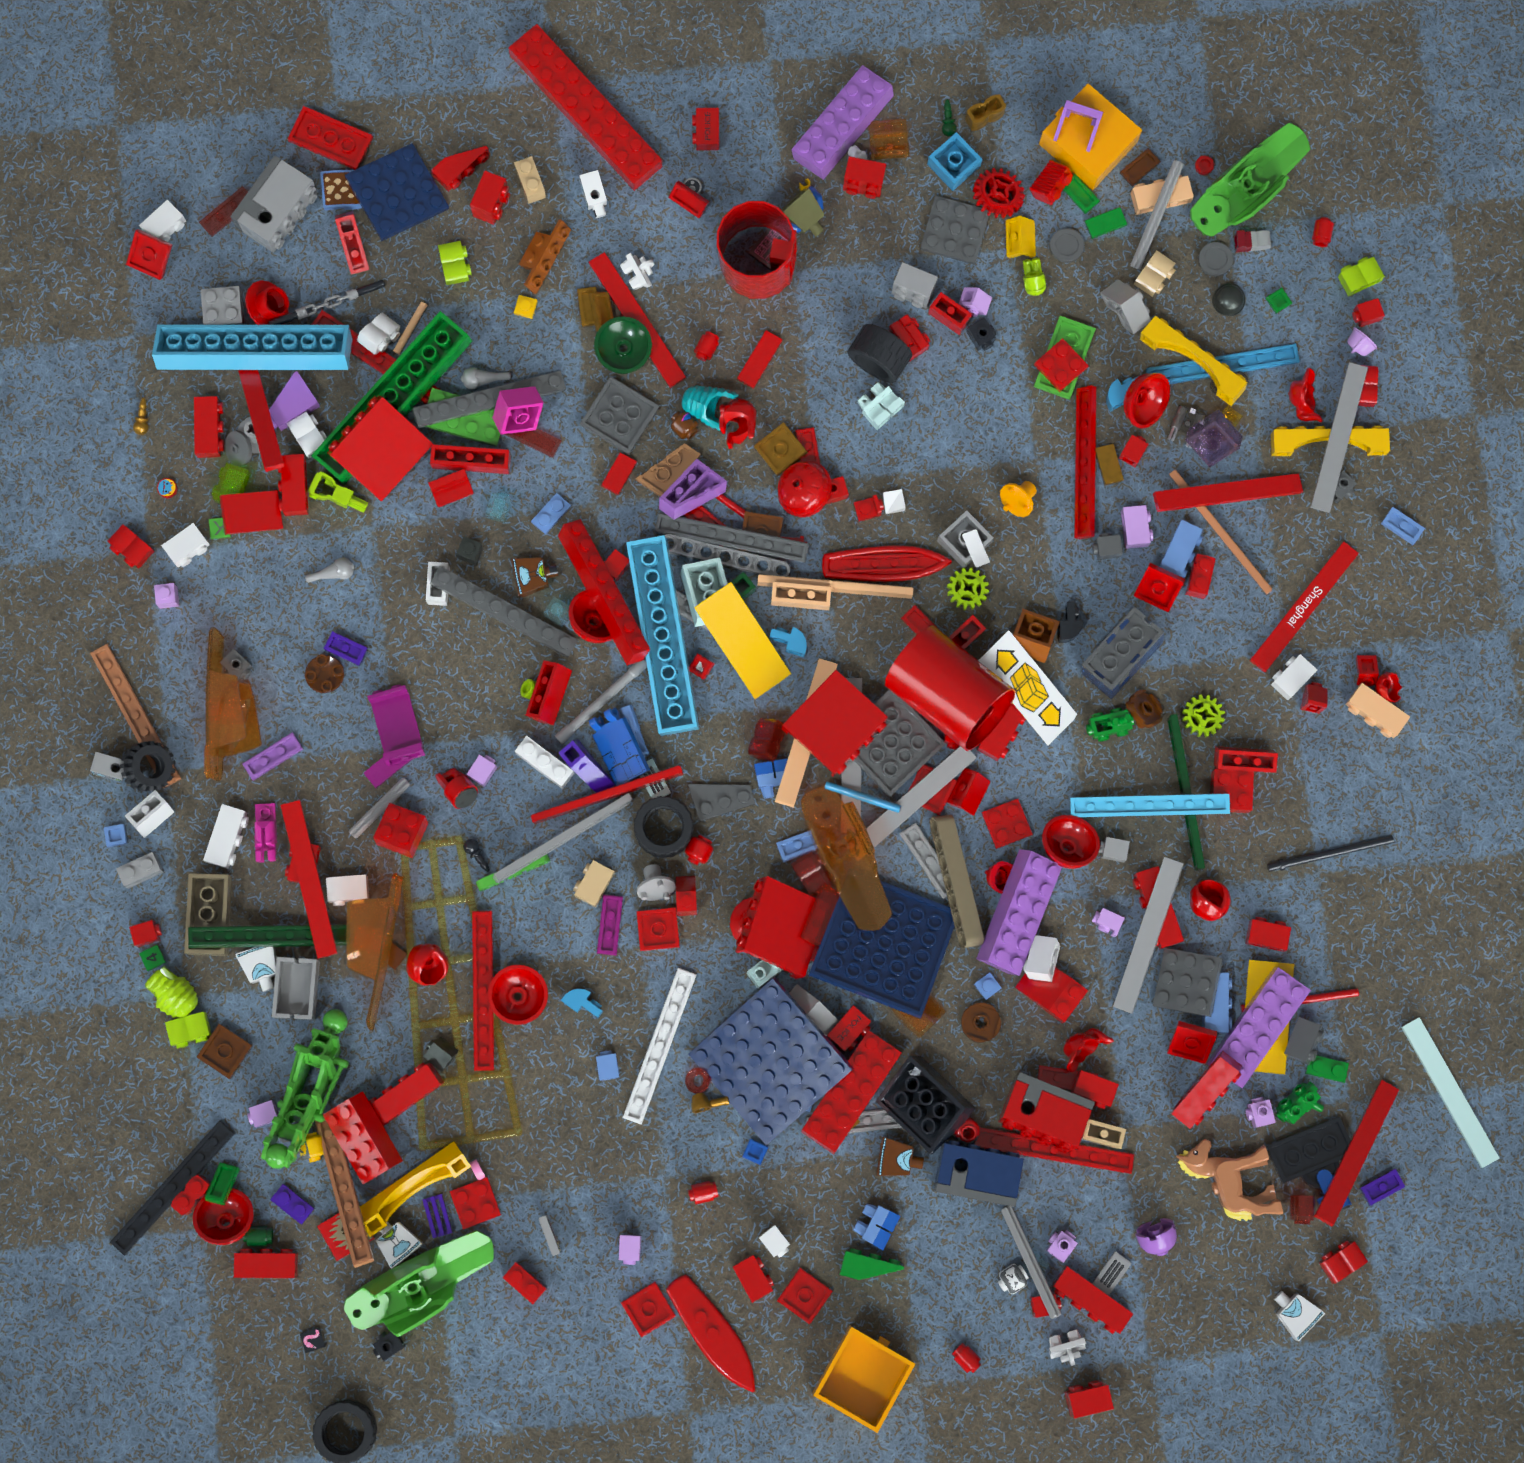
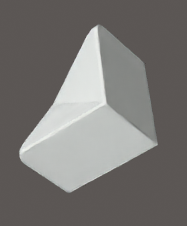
(893, 501)

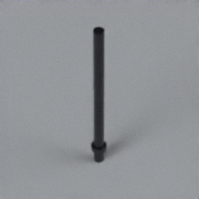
(1282, 864)

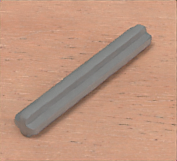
(379, 808)

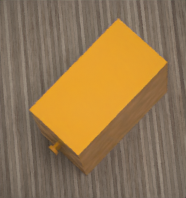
(1112, 141)
(863, 1378)

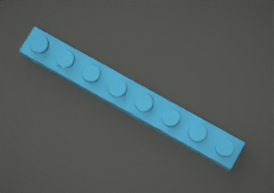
(1150, 805)

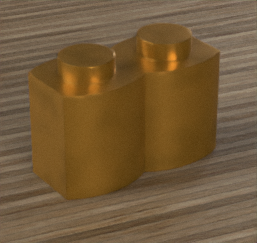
(987, 112)

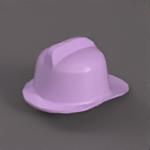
(1360, 343)

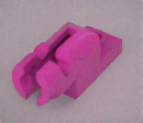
(265, 831)

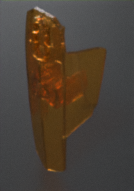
(230, 712)
(847, 856)
(370, 939)

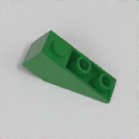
(862, 1267)

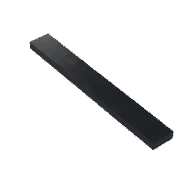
(173, 1185)

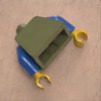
(805, 210)

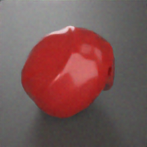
(1210, 900)
(427, 964)

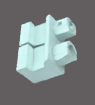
(882, 407)
(762, 973)

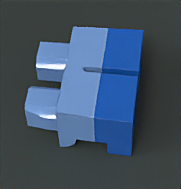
(765, 776)
(871, 1232)

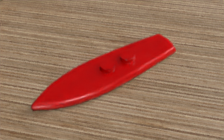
(883, 563)
(712, 1332)

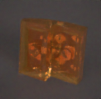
(888, 139)

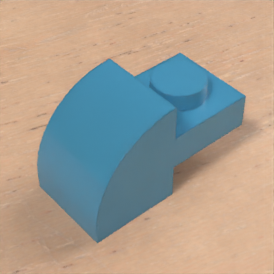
(1117, 392)
(795, 641)
(579, 998)

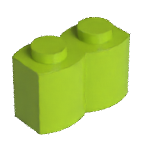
(453, 262)
(1360, 276)
(188, 1029)

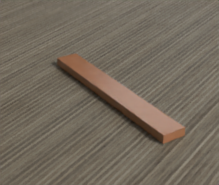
(1226, 538)
(127, 701)
(345, 1197)

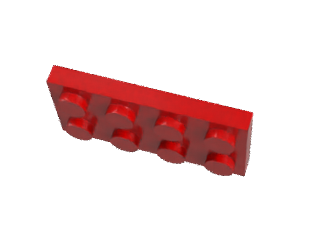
(330, 138)

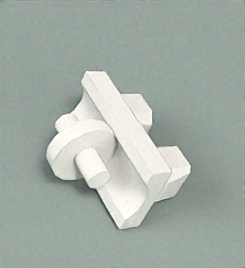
(633, 264)
(1067, 1349)

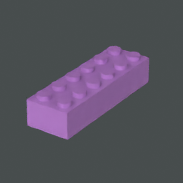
(842, 122)
(1019, 912)
(1262, 1022)

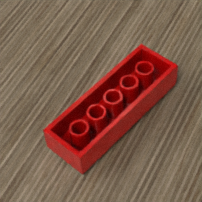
(851, 1095)

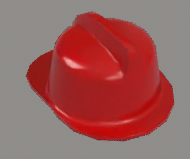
(998, 875)

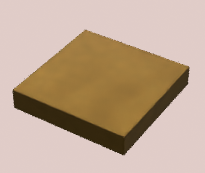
(780, 449)

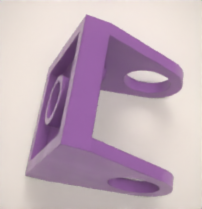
(1071, 107)

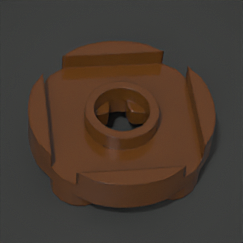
(1136, 705)
(990, 1016)

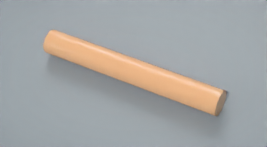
(410, 327)

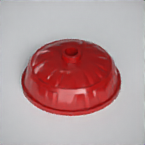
(1146, 399)
(810, 494)
(581, 614)
(1071, 834)
(517, 980)
(211, 1217)

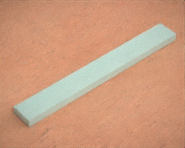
(1450, 1092)

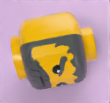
(312, 1148)

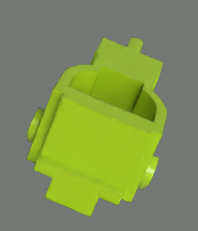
(341, 496)

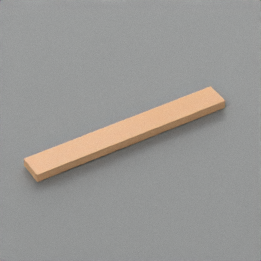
(842, 587)
(799, 754)

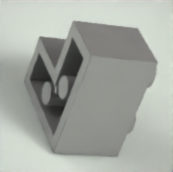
(1127, 304)
(814, 1009)

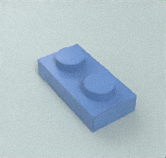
(551, 513)
(1402, 526)
(795, 846)

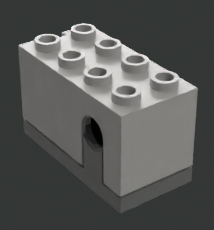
(274, 204)

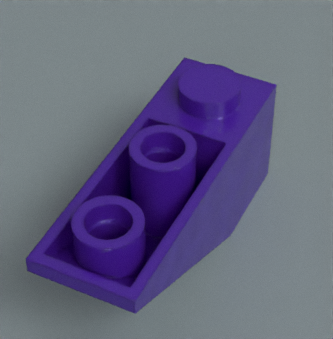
(586, 766)

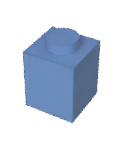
(607, 1066)

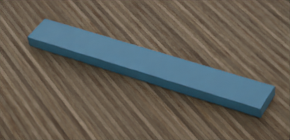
(1237, 362)

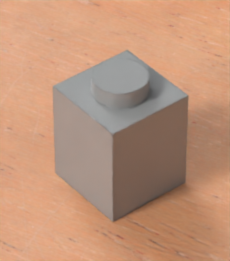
(1114, 849)

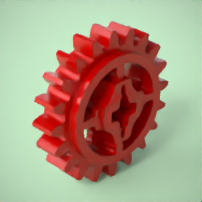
(997, 199)

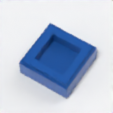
(755, 1151)

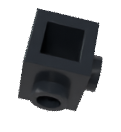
(981, 334)
(387, 1345)

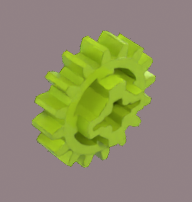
(973, 595)
(1211, 717)

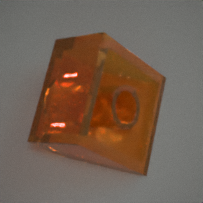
(917, 1026)

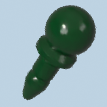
(948, 127)

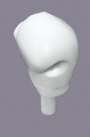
(855, 152)

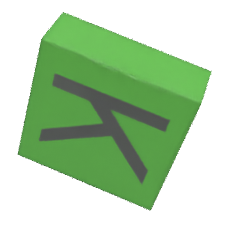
(217, 529)

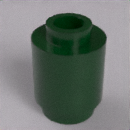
(258, 1236)

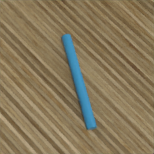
(863, 797)

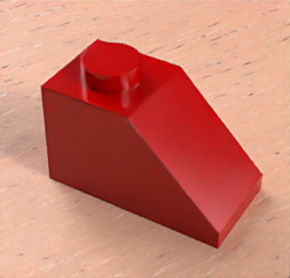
(967, 632)
(1314, 698)

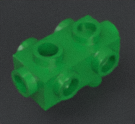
(1116, 722)
(1301, 1100)

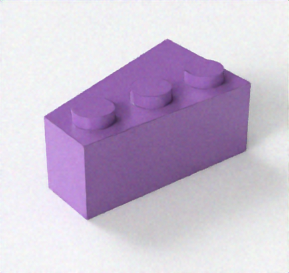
(691, 490)

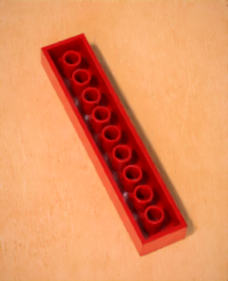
(585, 107)

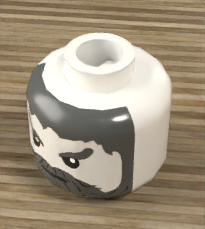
(1013, 1278)

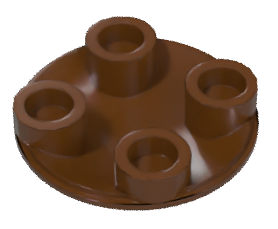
(324, 673)

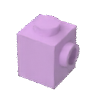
(975, 301)
(1260, 1112)
(1061, 1245)

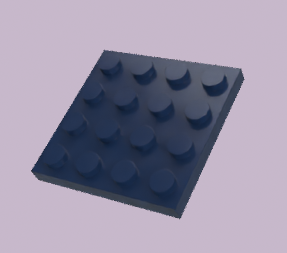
(396, 192)

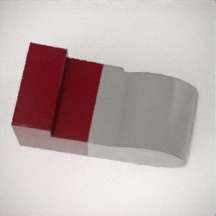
(1252, 240)

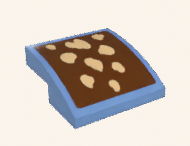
(337, 192)

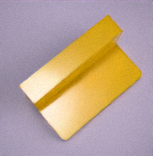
(1020, 237)

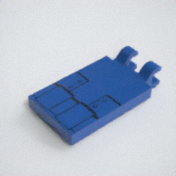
(619, 747)

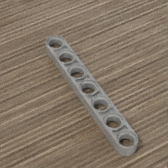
(735, 555)

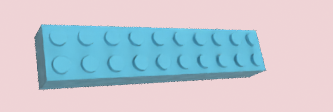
(252, 347)
(664, 634)

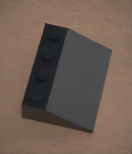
(925, 1103)

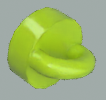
(527, 688)

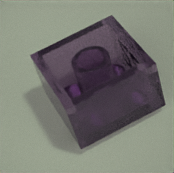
(1214, 438)

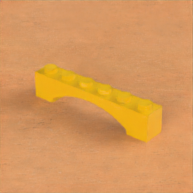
(1160, 335)
(1285, 441)
(442, 1165)

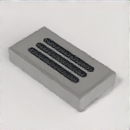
(1111, 1273)

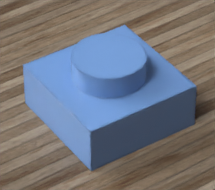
(115, 835)
(987, 986)

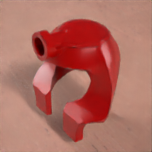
(743, 414)

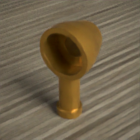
(701, 1101)

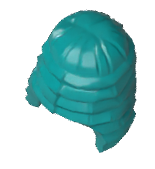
(702, 403)

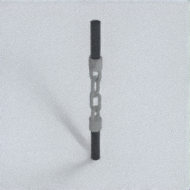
(350, 294)

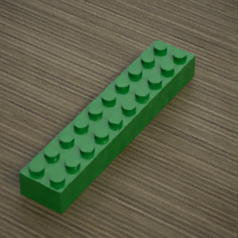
(405, 380)

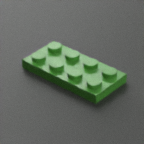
(1079, 338)
(475, 427)

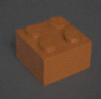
(1035, 634)

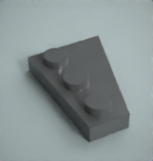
(716, 800)

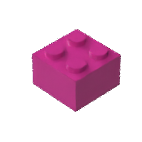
(517, 410)

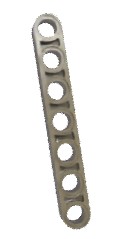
(956, 881)

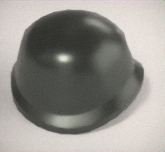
(1228, 299)

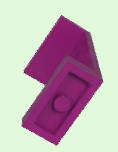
(396, 725)

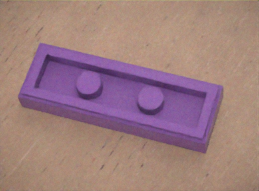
(272, 756)

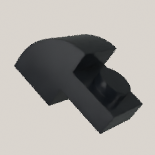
(1069, 629)

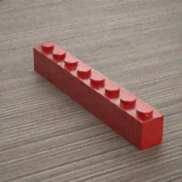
(603, 592)

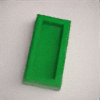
(1081, 194)
(1105, 223)
(222, 1183)

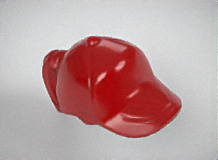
(1302, 397)
(1087, 1043)

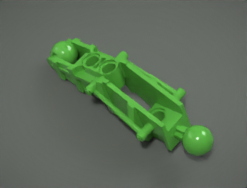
(323, 1042)

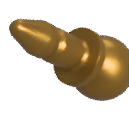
(141, 426)

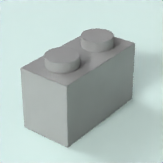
(140, 870)

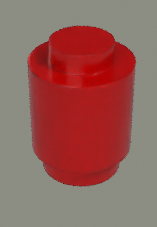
(1322, 232)
(706, 346)
(703, 1192)
(966, 1358)

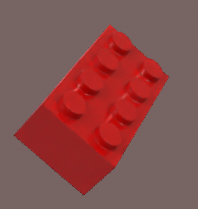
(362, 1137)

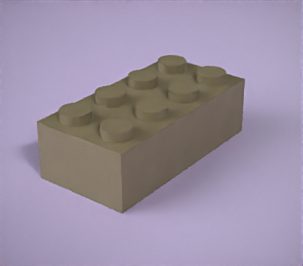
(208, 907)

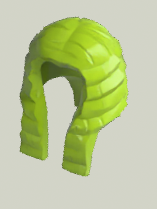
(173, 993)

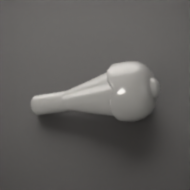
(473, 377)
(341, 568)

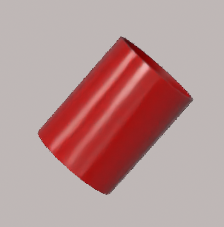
(782, 251)
(950, 688)

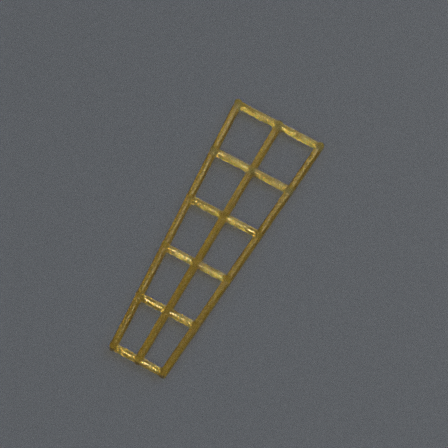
(454, 1020)

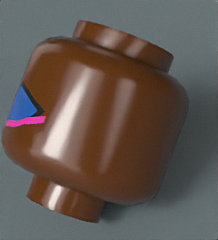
(684, 425)

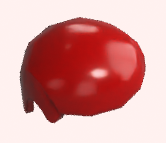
(1388, 681)

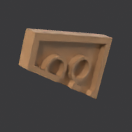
(667, 471)

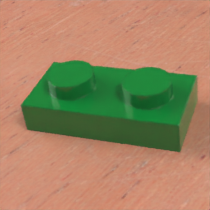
(1328, 1069)

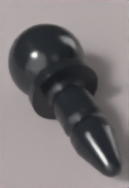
(472, 847)

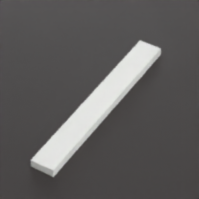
(659, 1046)

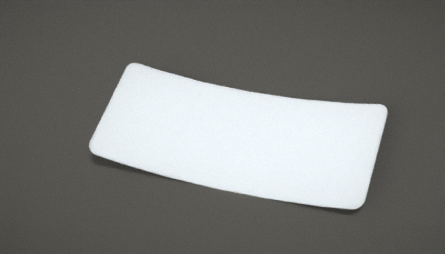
(975, 548)

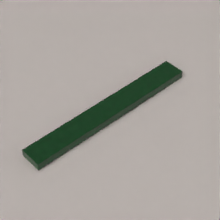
(1184, 785)
(258, 936)

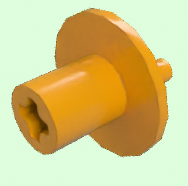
(1018, 498)

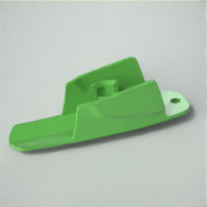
(1250, 181)
(419, 1286)

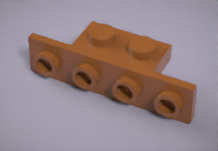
(542, 254)

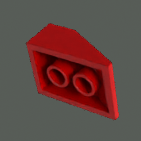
(1055, 997)

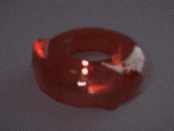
(689, 1080)

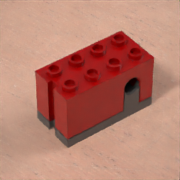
(1053, 1116)

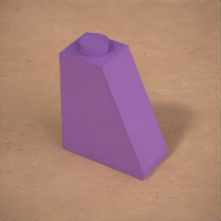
(292, 402)

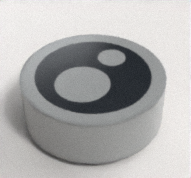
(694, 184)

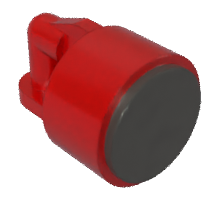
(459, 790)

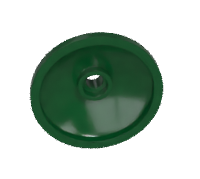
(622, 332)

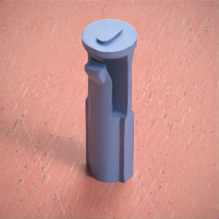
(629, 713)

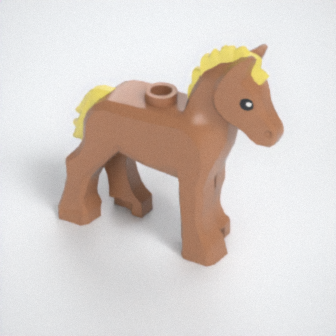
(1228, 1180)

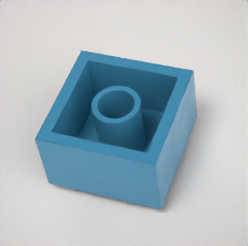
(954, 161)

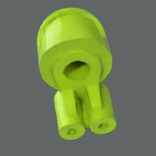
(1034, 278)

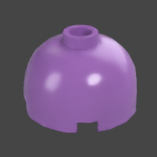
(1157, 1238)

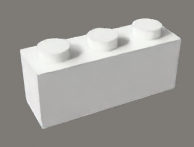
(544, 762)
(226, 836)

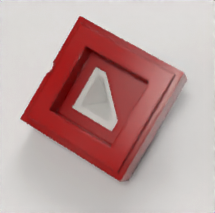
(701, 666)

